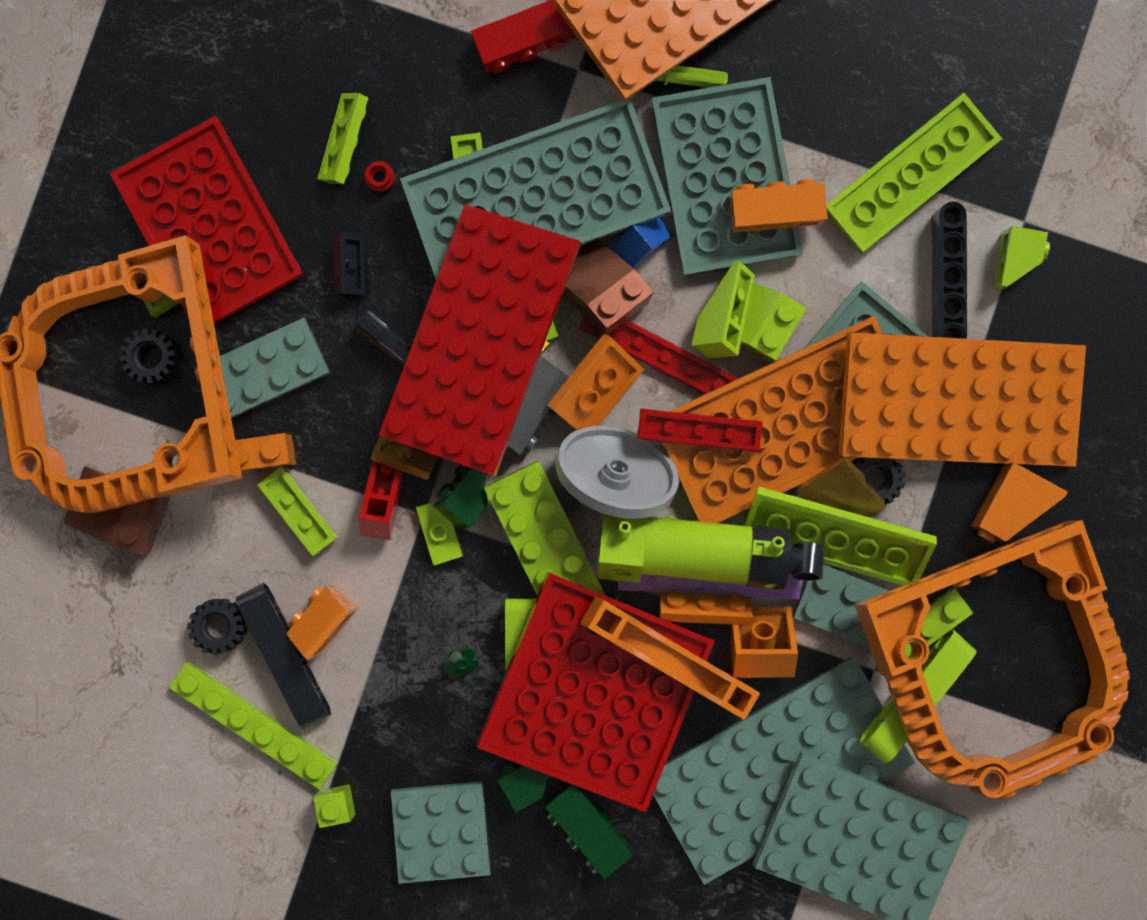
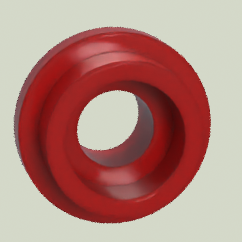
(375, 168)

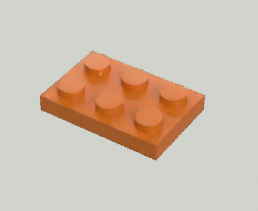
(596, 385)

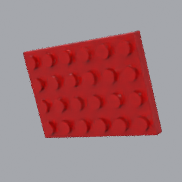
(205, 193)

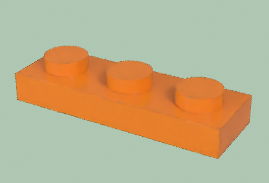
(705, 608)

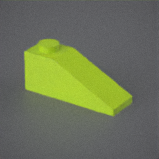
(724, 316)

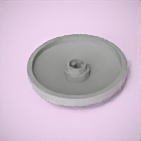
(616, 472)

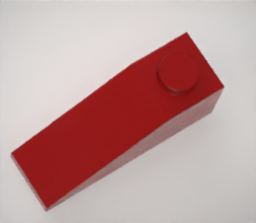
(380, 502)

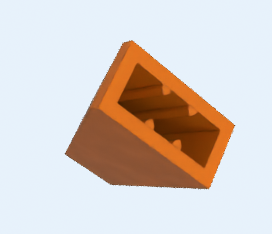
(1014, 503)

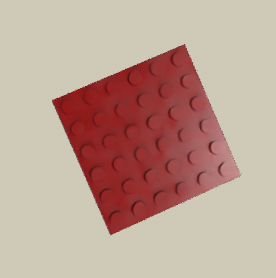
(585, 704)

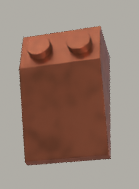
(605, 287)
(125, 527)

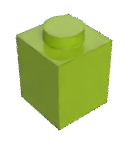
(334, 806)

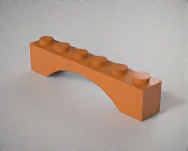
(669, 658)

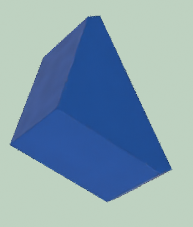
(641, 241)

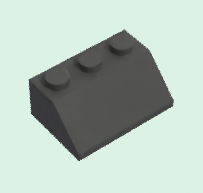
(534, 410)

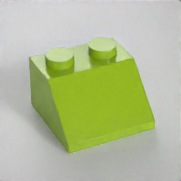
(769, 322)

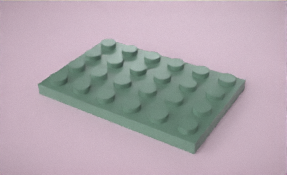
(707, 149)
(860, 841)

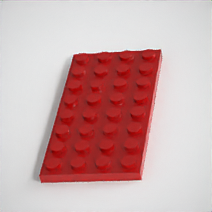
(480, 339)

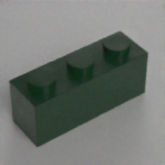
(588, 830)

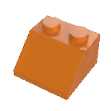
(320, 621)
(765, 646)

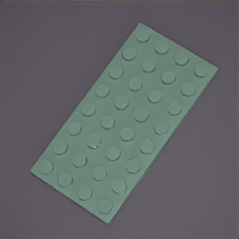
(567, 178)
(731, 783)

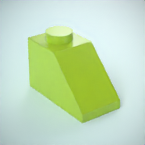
(1019, 253)

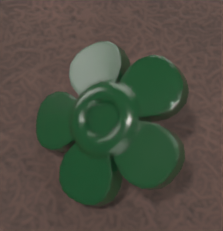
(461, 662)

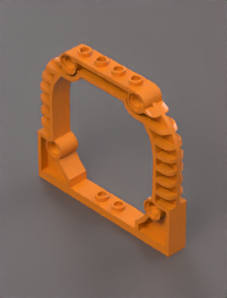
(208, 449)
(898, 618)

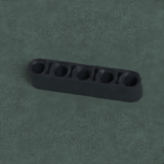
(956, 264)
(282, 656)

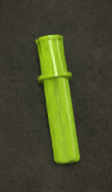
(694, 77)

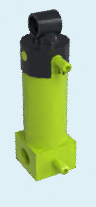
(705, 552)

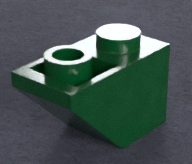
(463, 498)
(522, 785)

